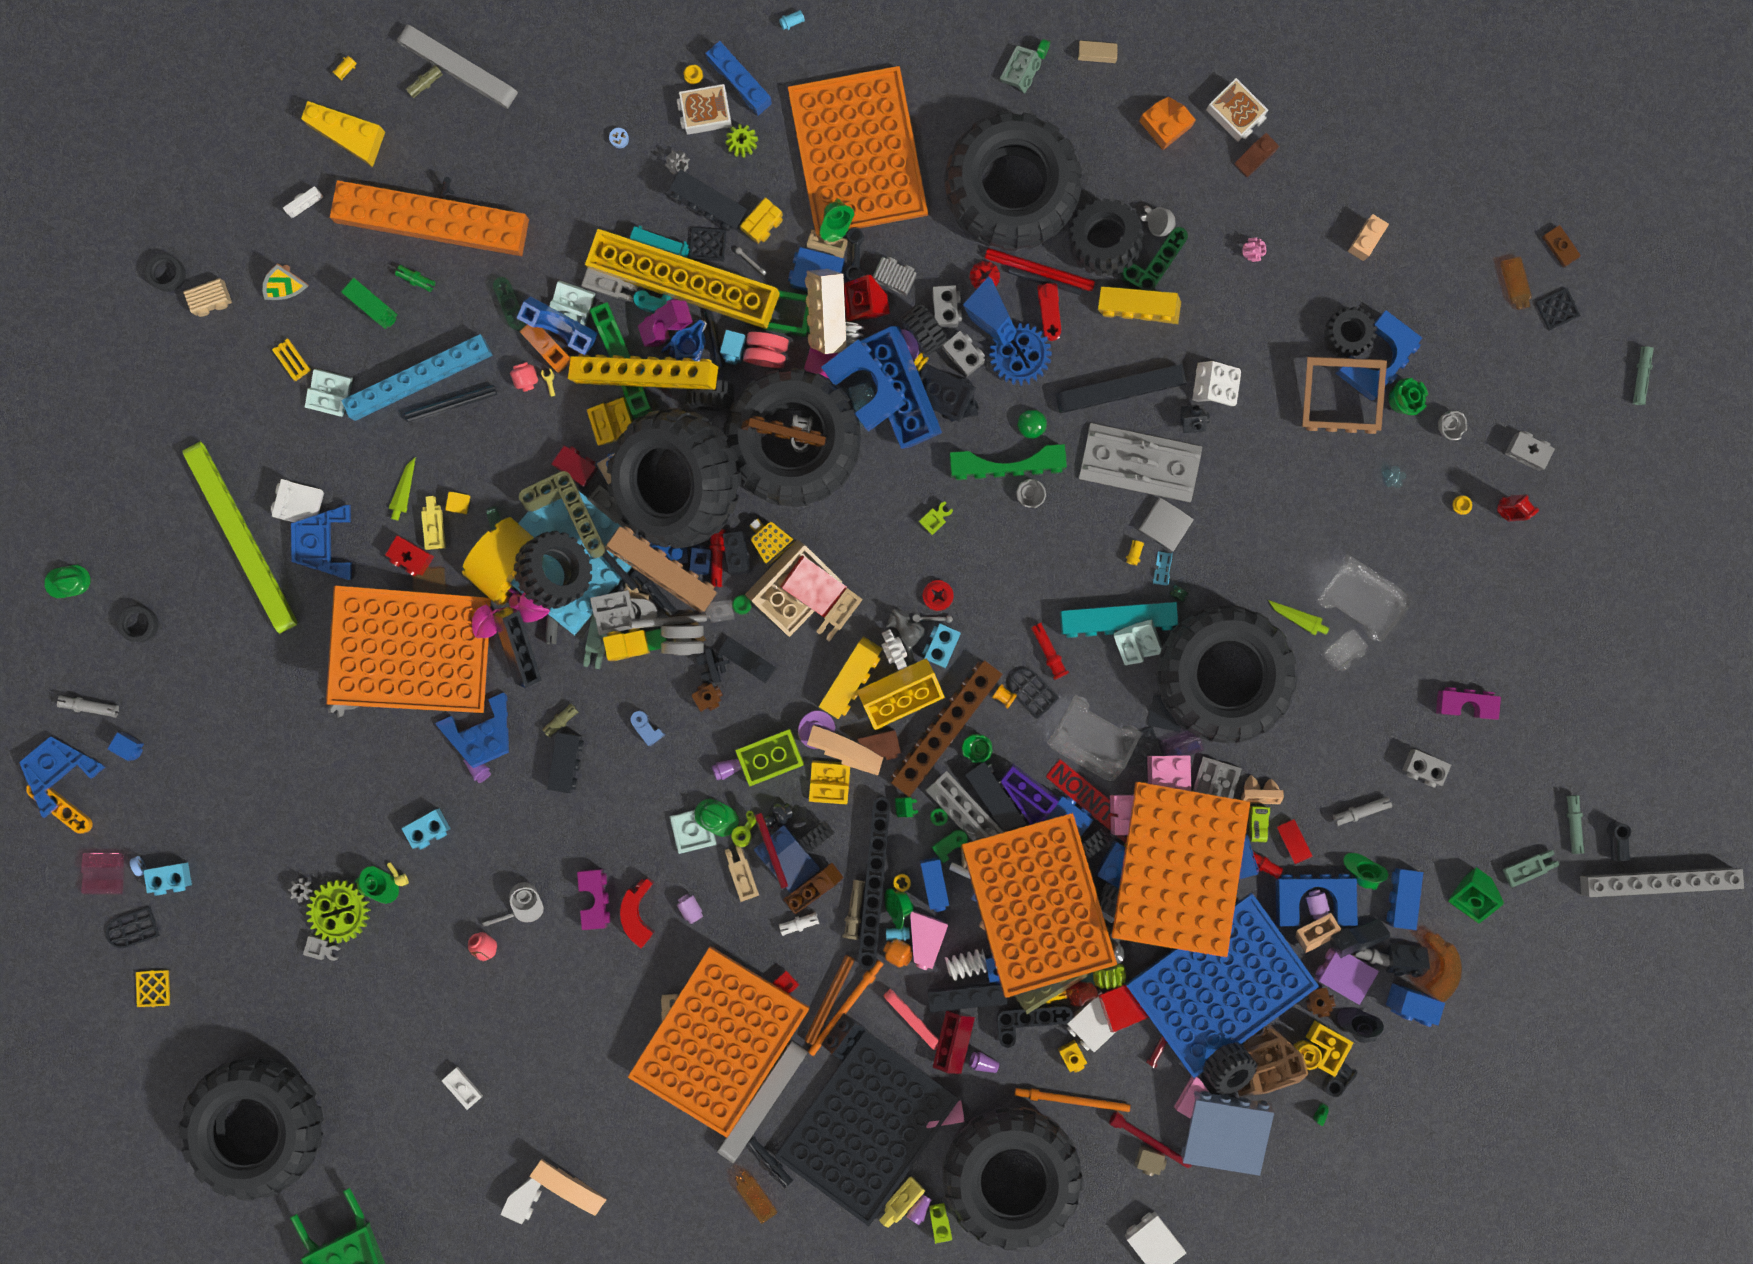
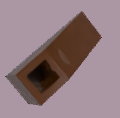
(813, 888)

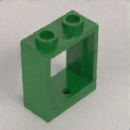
(369, 303)
(788, 329)

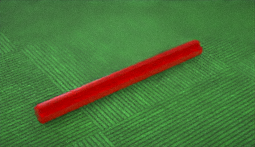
(1039, 269)

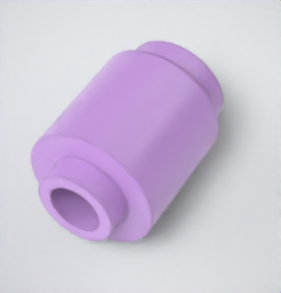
(1317, 904)
(689, 908)

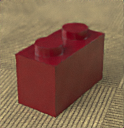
(580, 469)

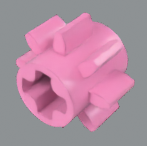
(1254, 249)

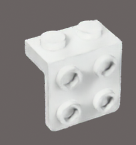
(1216, 383)
(296, 501)

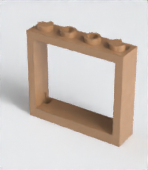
(1344, 362)

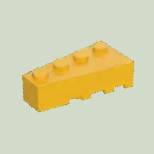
(348, 132)
(1140, 304)
(850, 678)

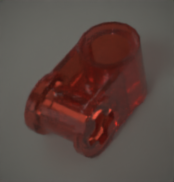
(1081, 992)

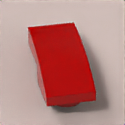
(1294, 841)

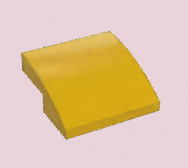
(610, 420)
(829, 782)

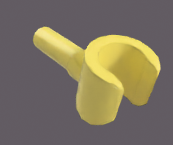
(549, 382)
(399, 880)

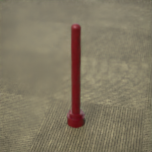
(1118, 1121)

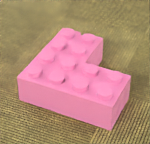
(1165, 771)

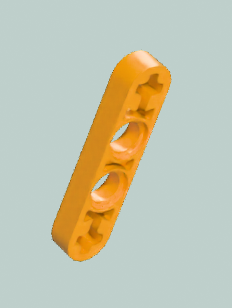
(58, 812)

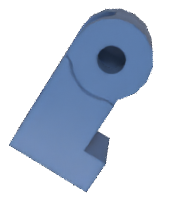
(641, 723)

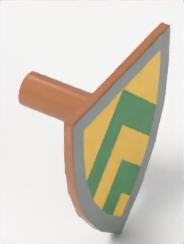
(281, 283)

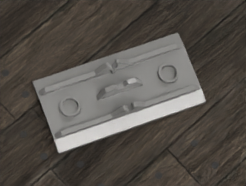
(1140, 462)

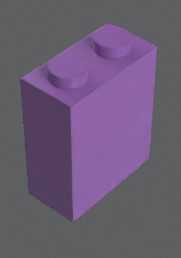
(1346, 975)

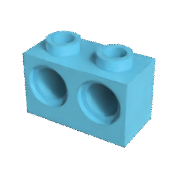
(733, 347)
(946, 647)
(424, 825)
(167, 876)

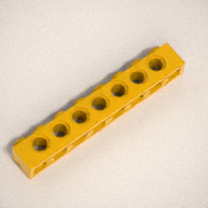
(704, 379)

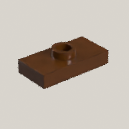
(1561, 246)

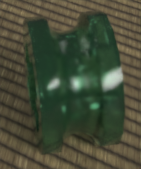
(1178, 593)

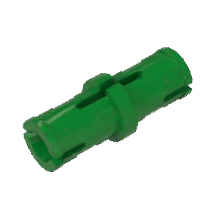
(415, 278)

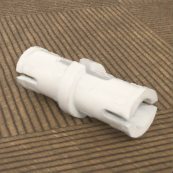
(799, 924)

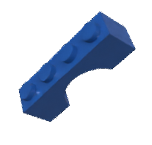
(739, 77)
(542, 316)

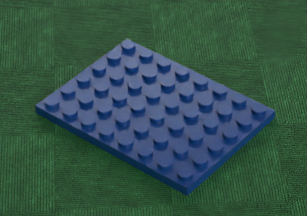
(1221, 1000)

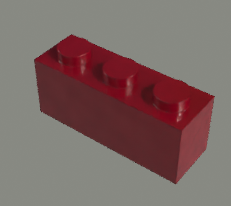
(953, 1042)

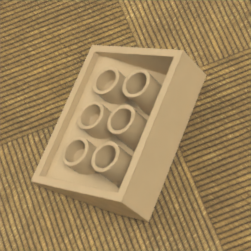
(777, 603)

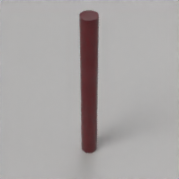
(771, 850)

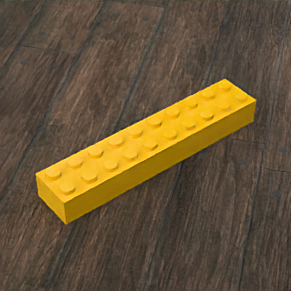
(682, 278)

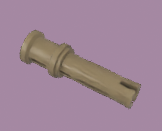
(853, 918)

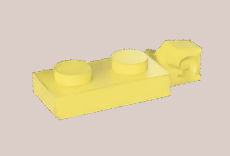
(433, 525)
(902, 1202)

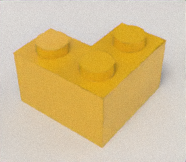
(624, 646)
(1334, 1047)

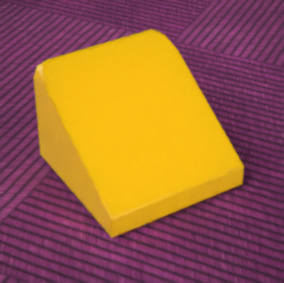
(457, 503)

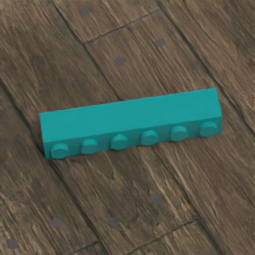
(1116, 618)

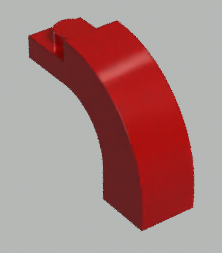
(629, 913)

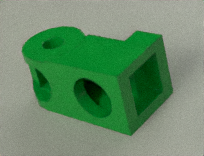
(949, 843)

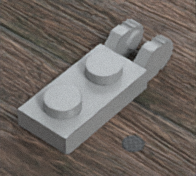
(607, 285)

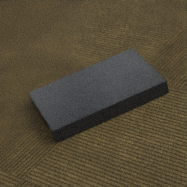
(946, 393)

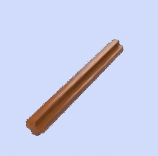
(829, 999)

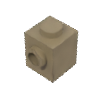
(1150, 1161)

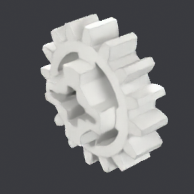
(894, 650)

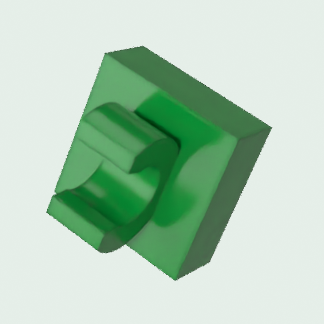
(904, 807)

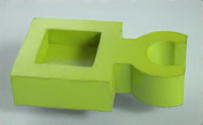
(934, 520)

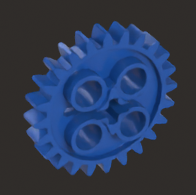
(1035, 346)

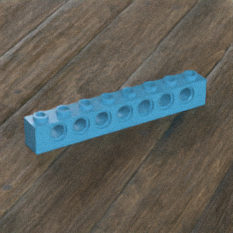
(417, 377)

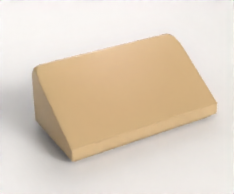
(1097, 52)
(832, 248)

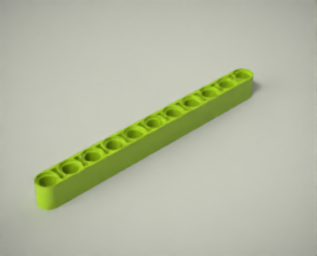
(240, 537)

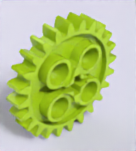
(343, 927)

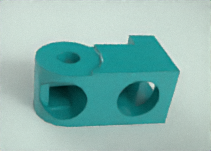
(649, 303)

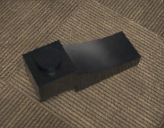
(747, 660)
(1359, 938)

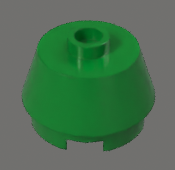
(1408, 397)

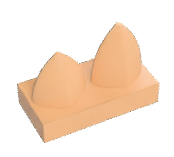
(1269, 795)

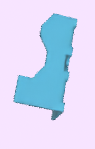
(1162, 572)

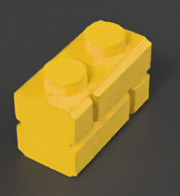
(761, 221)

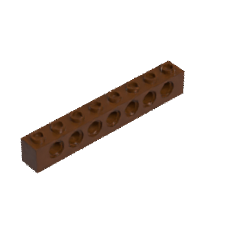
(991, 677)

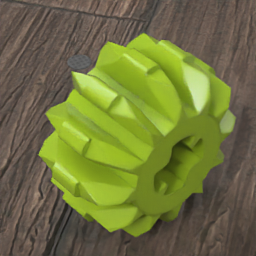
(734, 140)
(1110, 977)

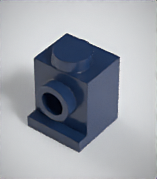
(704, 554)

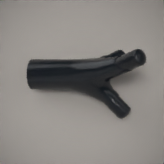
(445, 187)

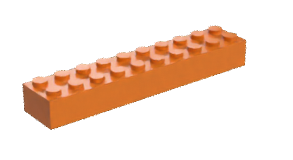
(429, 218)

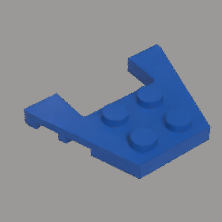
(313, 542)
(484, 740)
(48, 765)

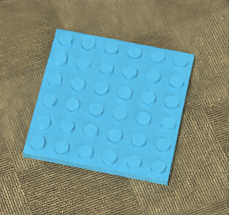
(604, 579)

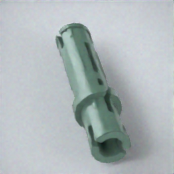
(1644, 367)
(1574, 815)

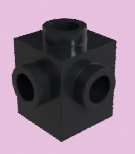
(1194, 418)

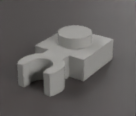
(319, 948)

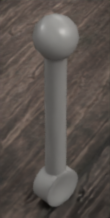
(738, 250)
(916, 618)
(498, 919)

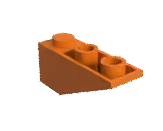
(546, 347)

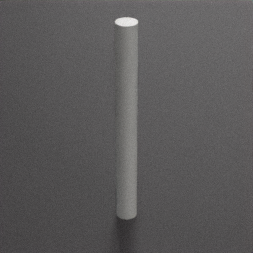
(668, 621)

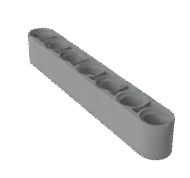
(457, 66)
(762, 1101)

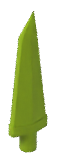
(401, 495)
(1304, 620)

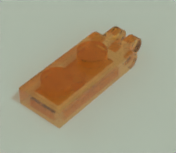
(1516, 282)
(755, 1197)

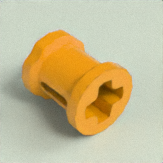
(1004, 696)

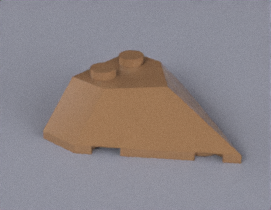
(1276, 1060)

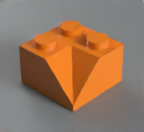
(1167, 121)

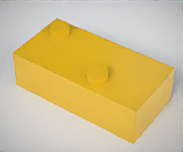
(900, 694)

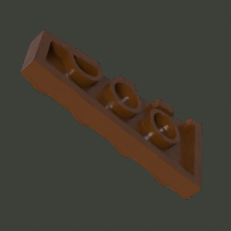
(776, 427)

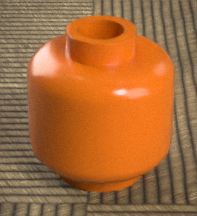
(898, 952)

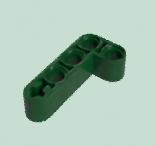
(1159, 260)

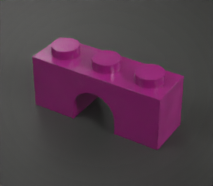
(672, 316)
(1485, 706)
(594, 882)

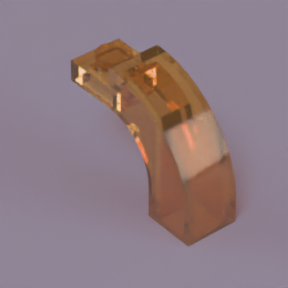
(1450, 969)

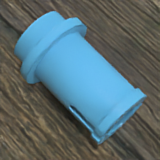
(791, 20)
(895, 933)

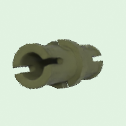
(424, 81)
(560, 720)

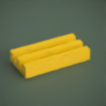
(281, 346)

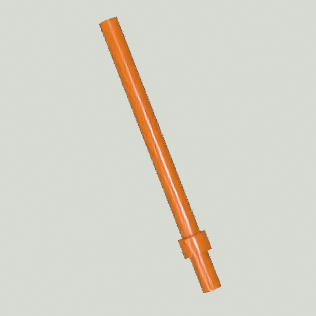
(868, 977)
(1035, 1094)

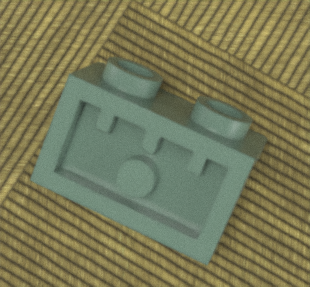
(1021, 68)

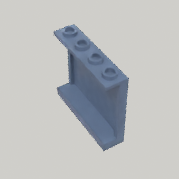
(1228, 1133)

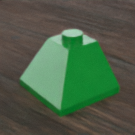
(1477, 896)

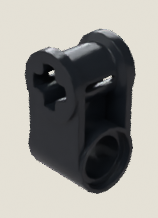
(1342, 1080)

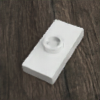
(303, 201)

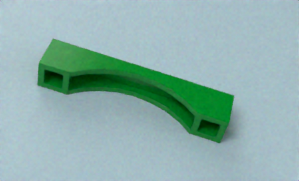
(615, 345)
(966, 464)

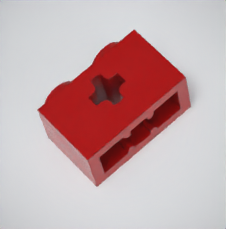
(402, 547)

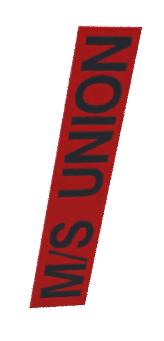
(1083, 793)

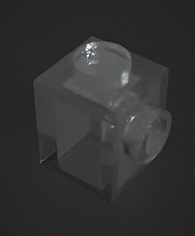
(720, 611)

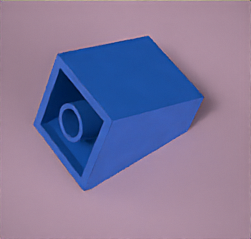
(989, 312)

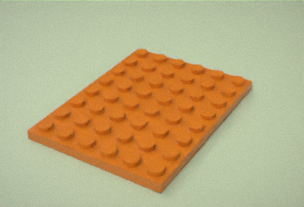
(859, 147)
(406, 651)
(1181, 869)
(1038, 905)
(718, 1041)

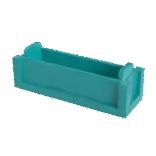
(659, 242)

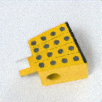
(770, 541)

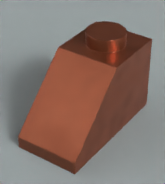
(1256, 155)
(882, 744)

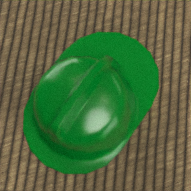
(836, 221)
(67, 581)
(716, 817)
(1365, 871)
(377, 885)
(898, 906)

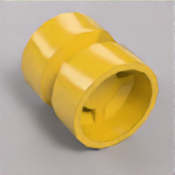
(1311, 1053)

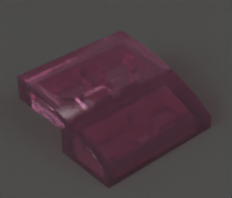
(102, 873)

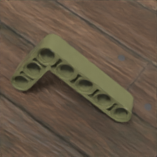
(574, 507)

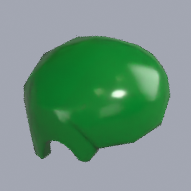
(1032, 423)
(977, 748)

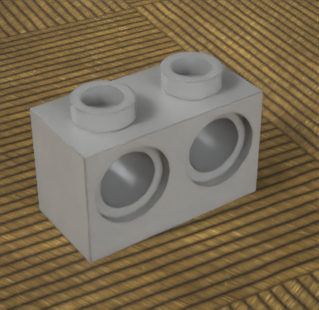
(942, 307)
(959, 356)
(1427, 763)

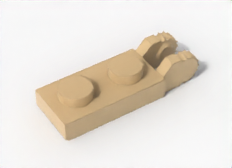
(840, 612)
(742, 875)

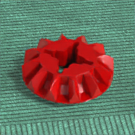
(975, 273)
(938, 605)

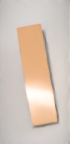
(848, 751)
(568, 1187)

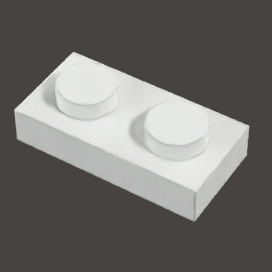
(462, 1088)

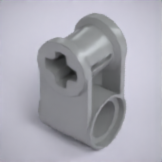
(806, 425)

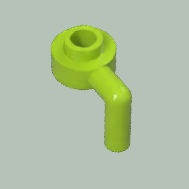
(744, 831)

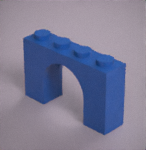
(1402, 343)
(857, 358)
(1341, 888)

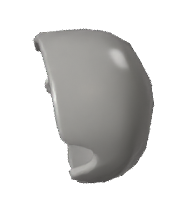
(1452, 425)
(1031, 493)

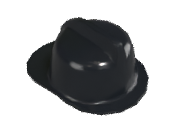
(1361, 1024)

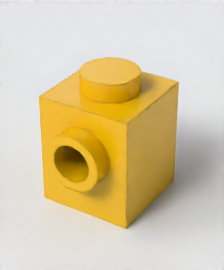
(1072, 1056)

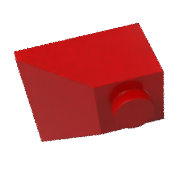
(864, 299)

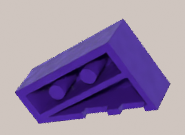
(1029, 795)

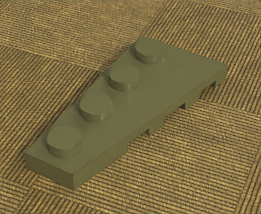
(1033, 999)

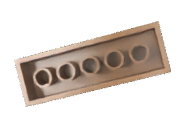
(660, 569)

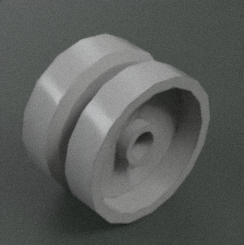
(682, 639)

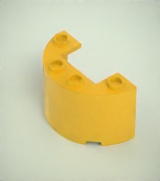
(493, 560)

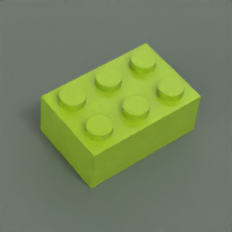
(769, 757)

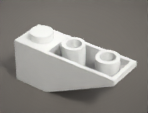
(520, 1201)

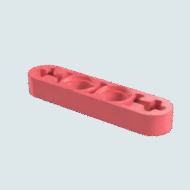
(911, 1018)

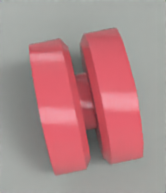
(765, 350)

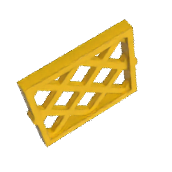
(159, 981)

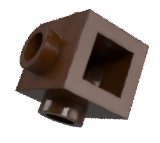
(700, 697)
(1320, 994)

